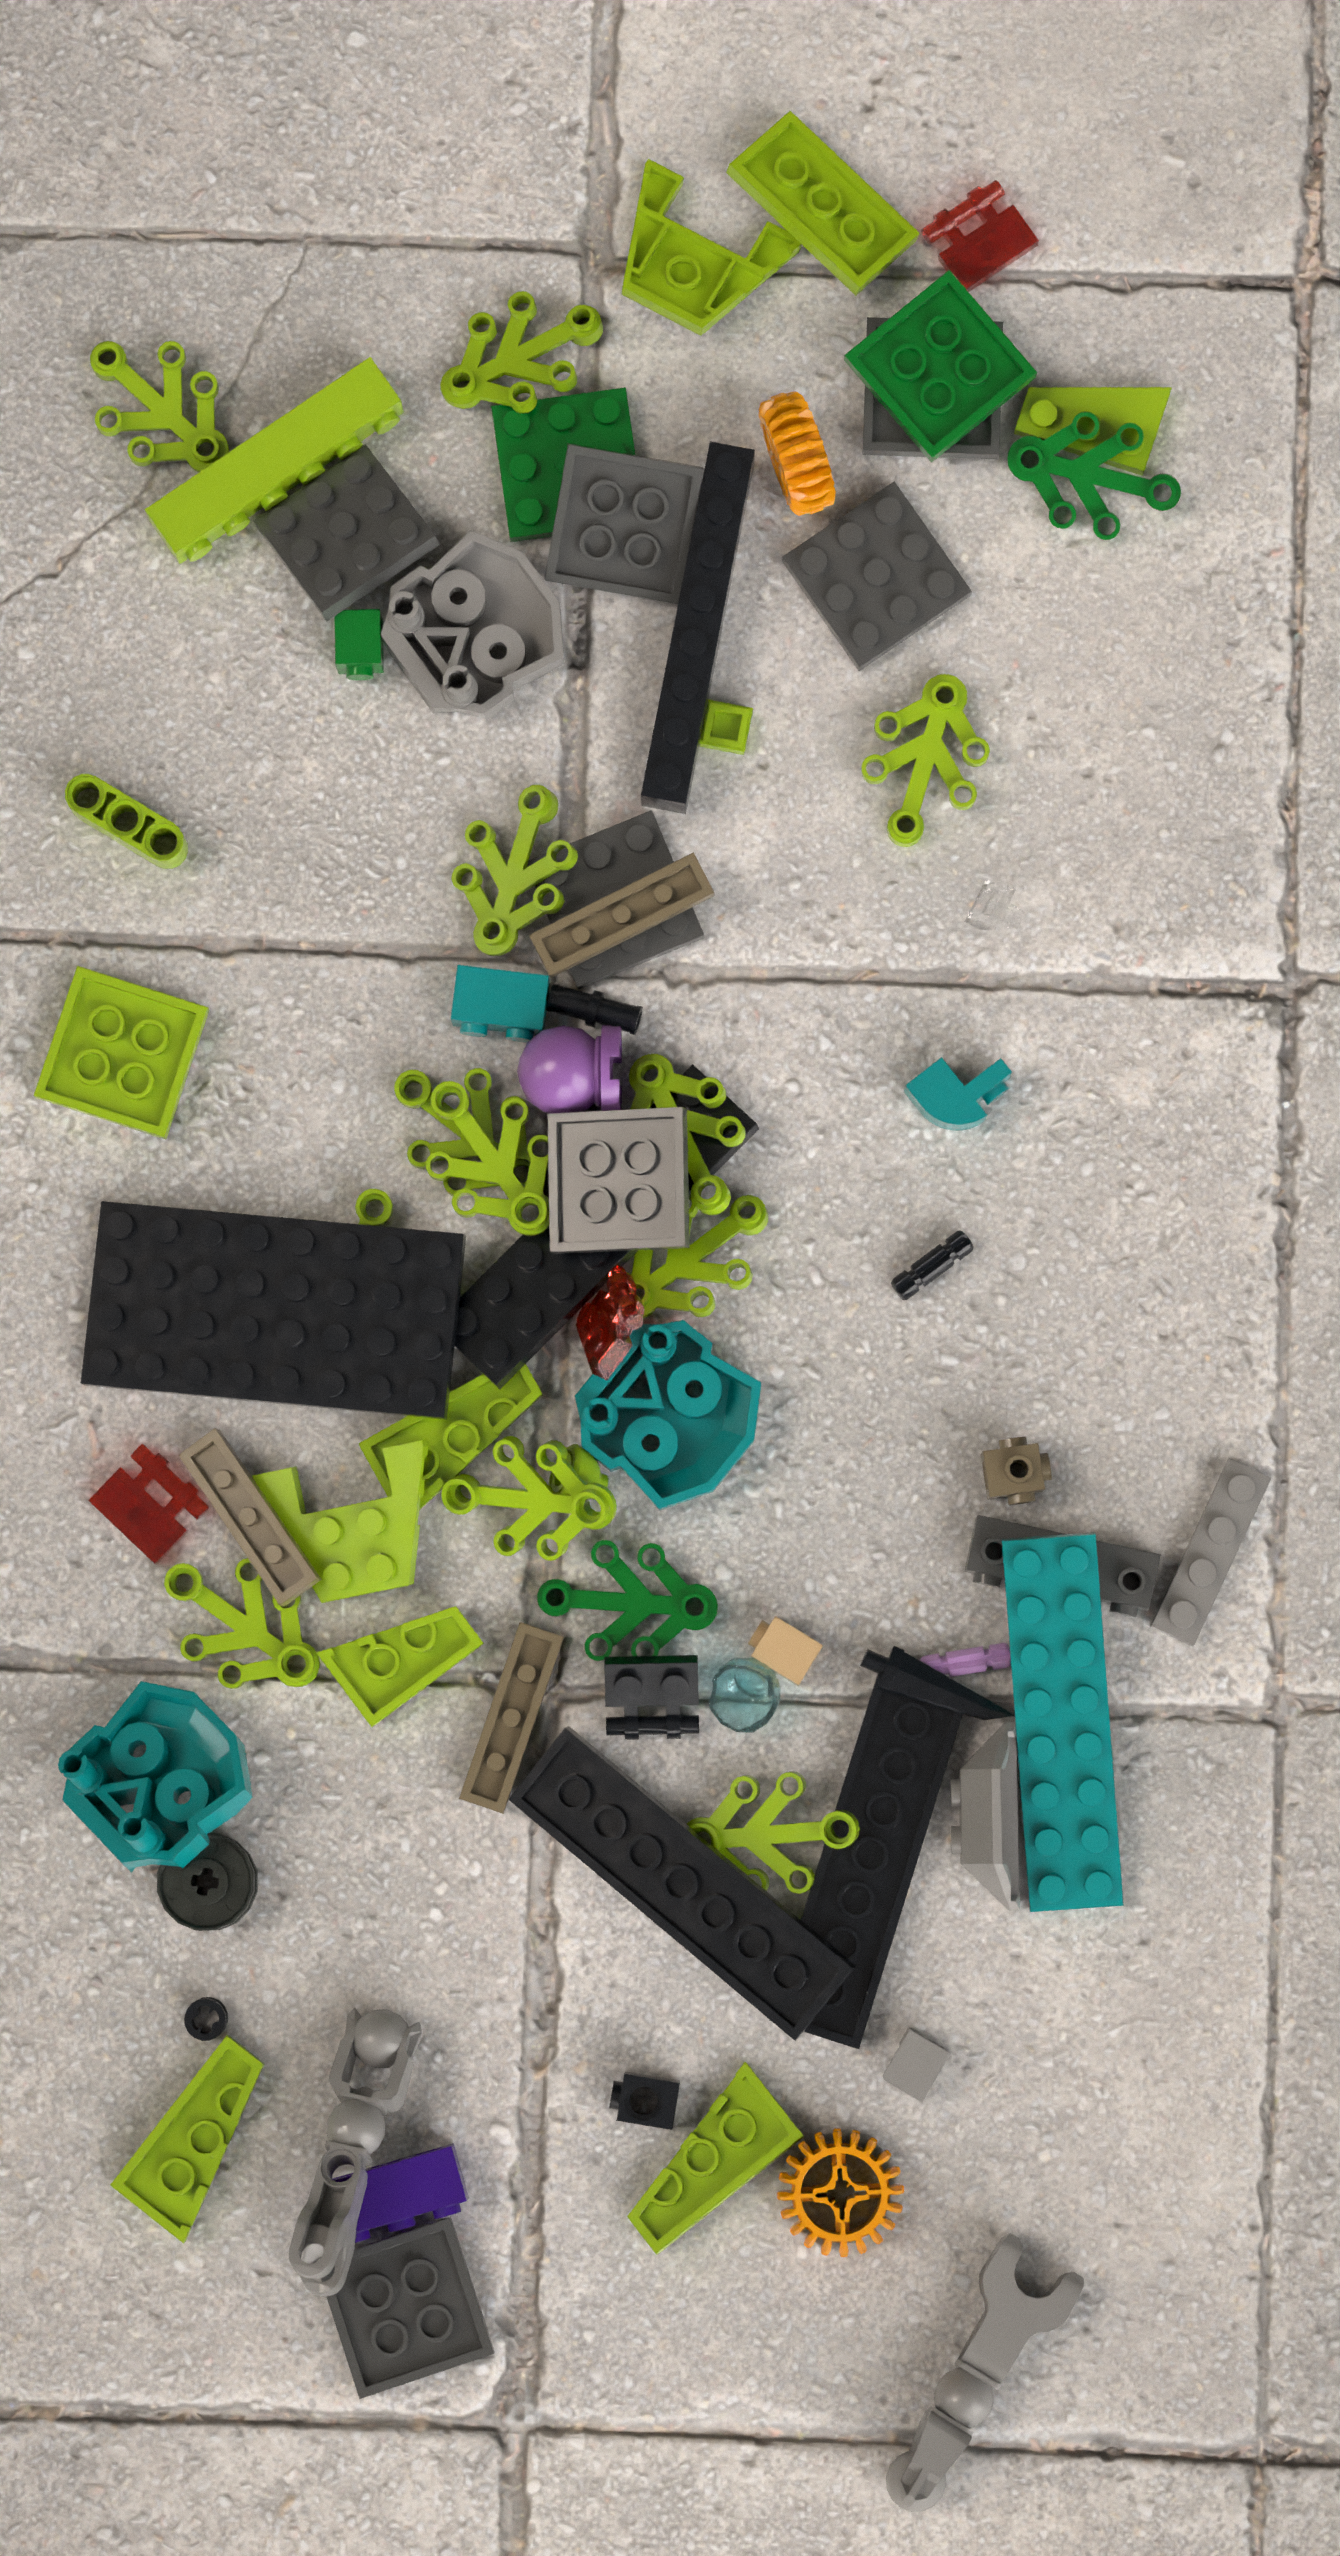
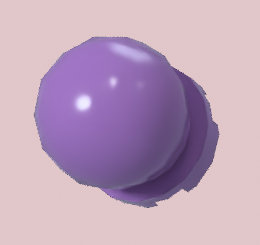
(571, 1070)

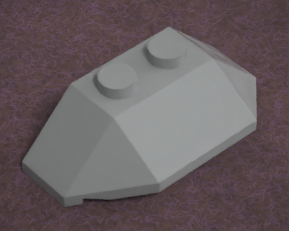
(990, 1816)

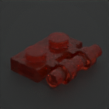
(989, 247)
(609, 1321)
(139, 1514)

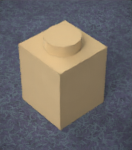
(784, 1649)

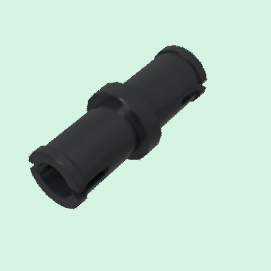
(594, 1008)

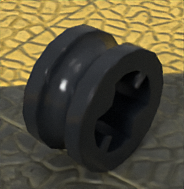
(217, 2027)

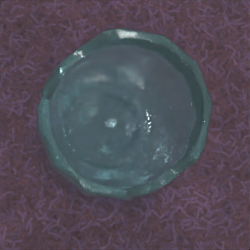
(744, 1694)

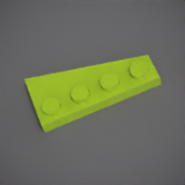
(474, 1420)
(184, 2150)
(722, 2154)

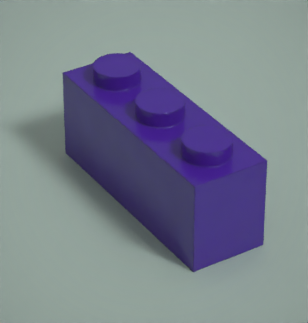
(410, 2188)

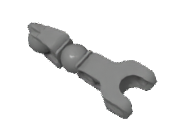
(354, 2132)
(966, 2393)

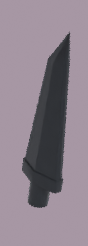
(917, 1680)

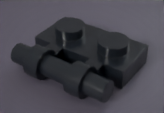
(651, 1682)

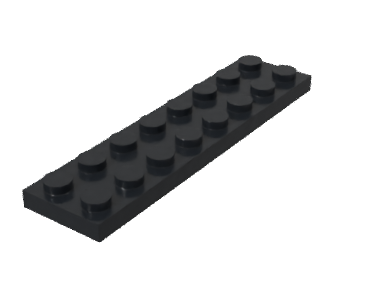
(537, 1292)
(682, 1883)
(865, 1885)

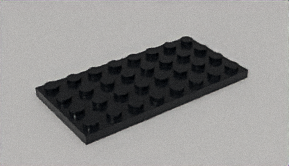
(273, 1310)

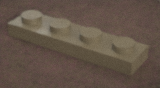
(622, 915)
(249, 1517)
(511, 1717)

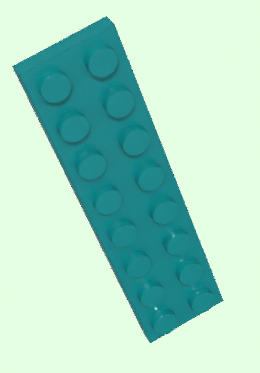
(1062, 1722)

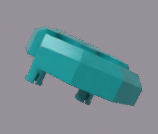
(697, 1435)
(184, 1753)

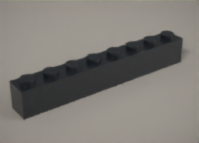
(697, 627)

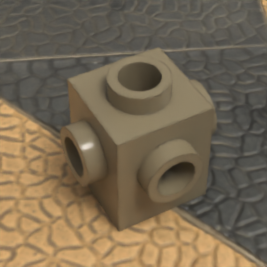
(1000, 1481)

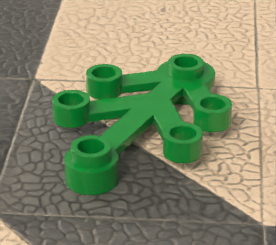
(1085, 473)
(635, 1603)

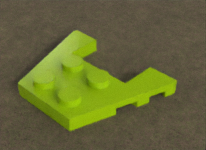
(687, 273)
(359, 1544)

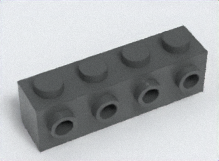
(1124, 1573)

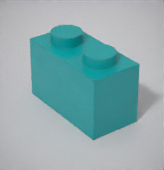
(499, 1002)

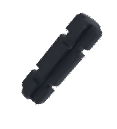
(932, 1265)

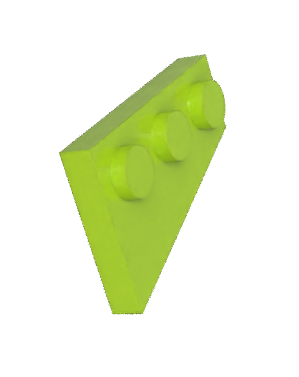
(1054, 408)
(398, 1663)

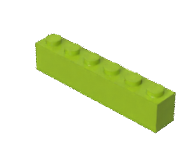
(275, 461)

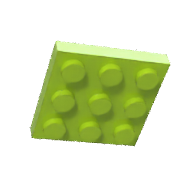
(121, 1052)

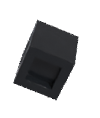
(661, 2116)

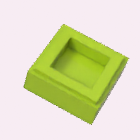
(726, 727)

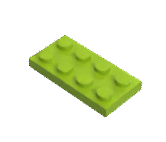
(822, 202)

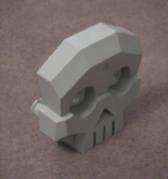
(503, 607)

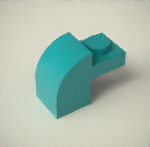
(949, 1103)

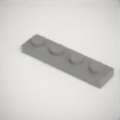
(1210, 1552)

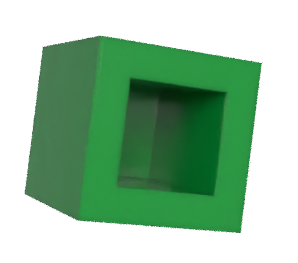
(359, 643)

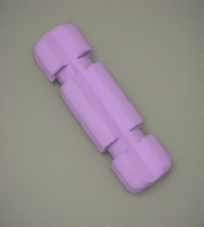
(970, 1660)

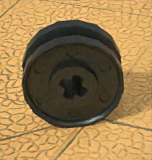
(223, 1904)

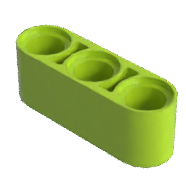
(110, 806)

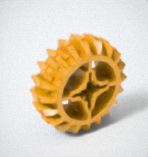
(797, 453)
(873, 2190)

